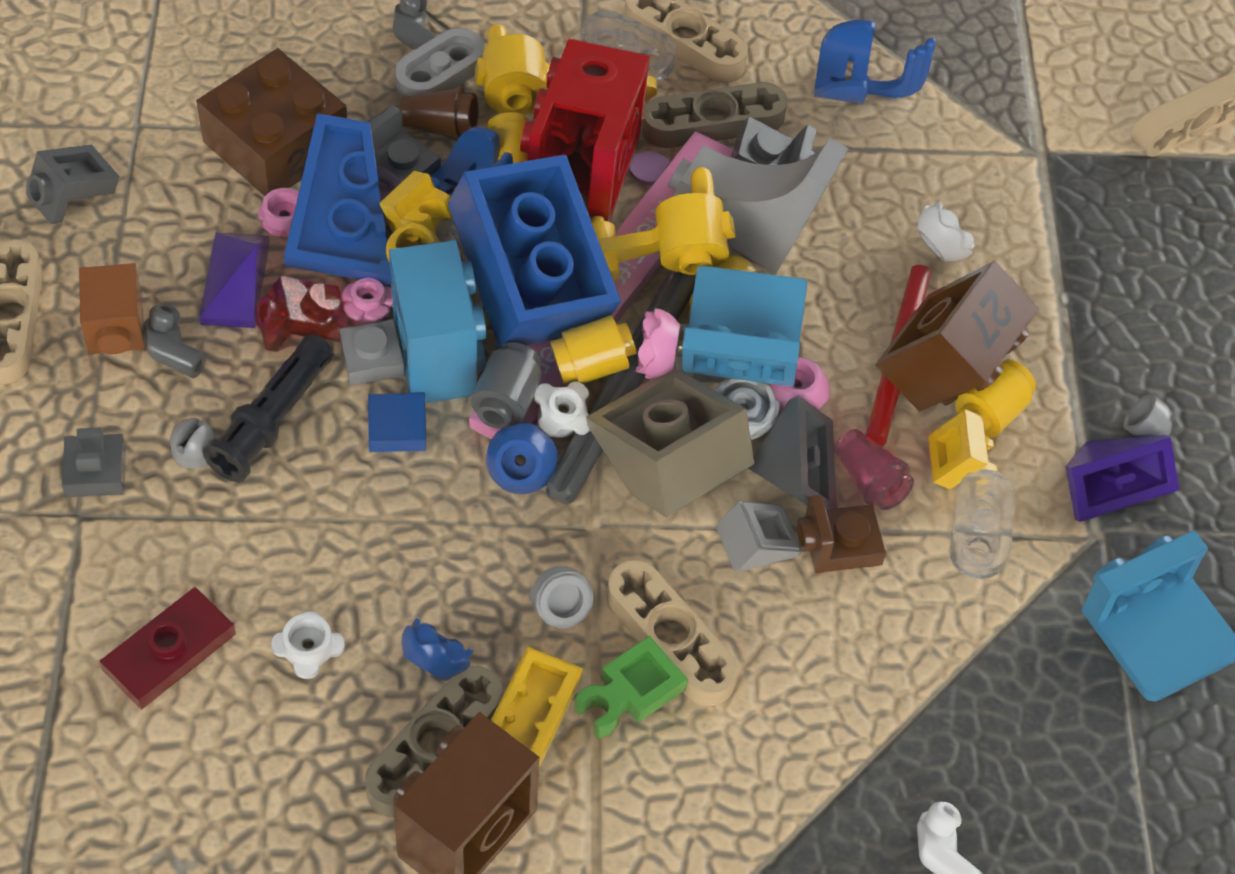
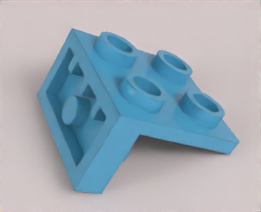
(744, 326)

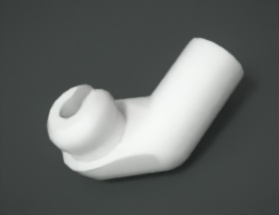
(939, 841)

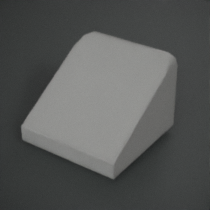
(757, 535)

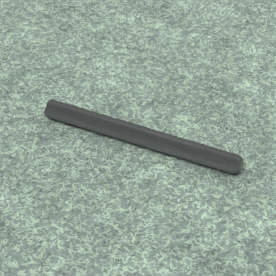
(584, 449)

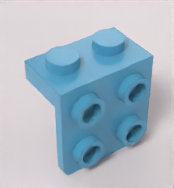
(1160, 618)

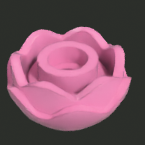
(658, 345)
(812, 383)

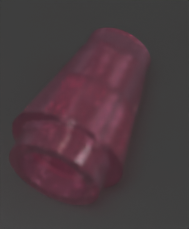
(875, 471)

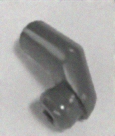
(410, 23)
(165, 342)

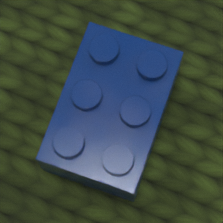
(532, 249)

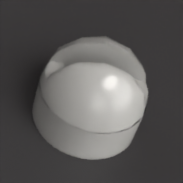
(1149, 417)
(192, 455)

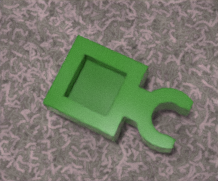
(635, 682)

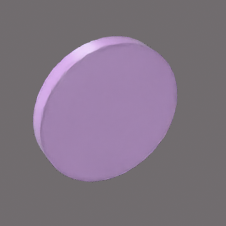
(648, 166)

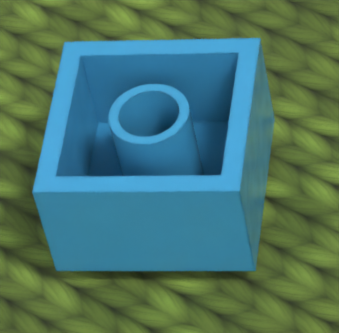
(437, 320)

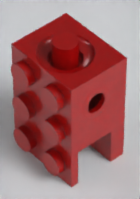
(596, 104)

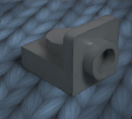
(767, 146)
(399, 150)
(68, 175)

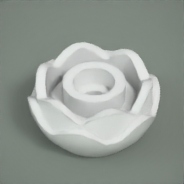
(943, 234)
(757, 399)

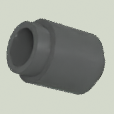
(507, 385)

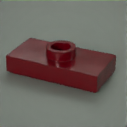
(167, 647)

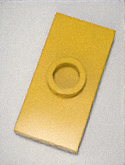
(537, 699)

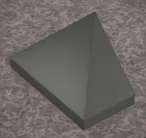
(799, 454)

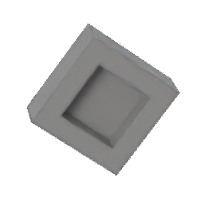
(371, 352)

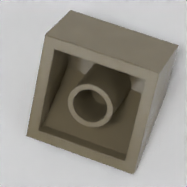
(673, 440)

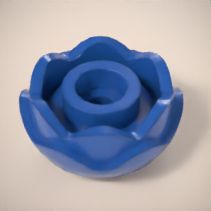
(523, 440)
(434, 651)

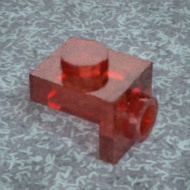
(299, 309)

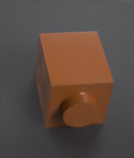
(111, 308)

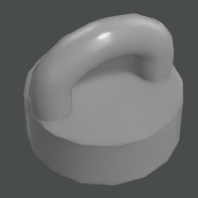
(561, 597)

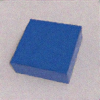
(397, 422)

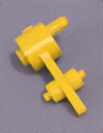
(515, 70)
(688, 232)

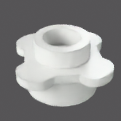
(559, 424)
(304, 628)

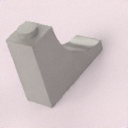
(765, 200)

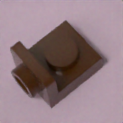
(840, 536)

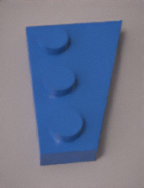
(337, 209)

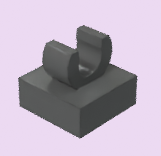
(93, 463)

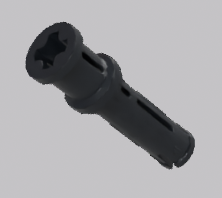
(256, 424)

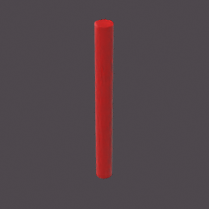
(887, 393)

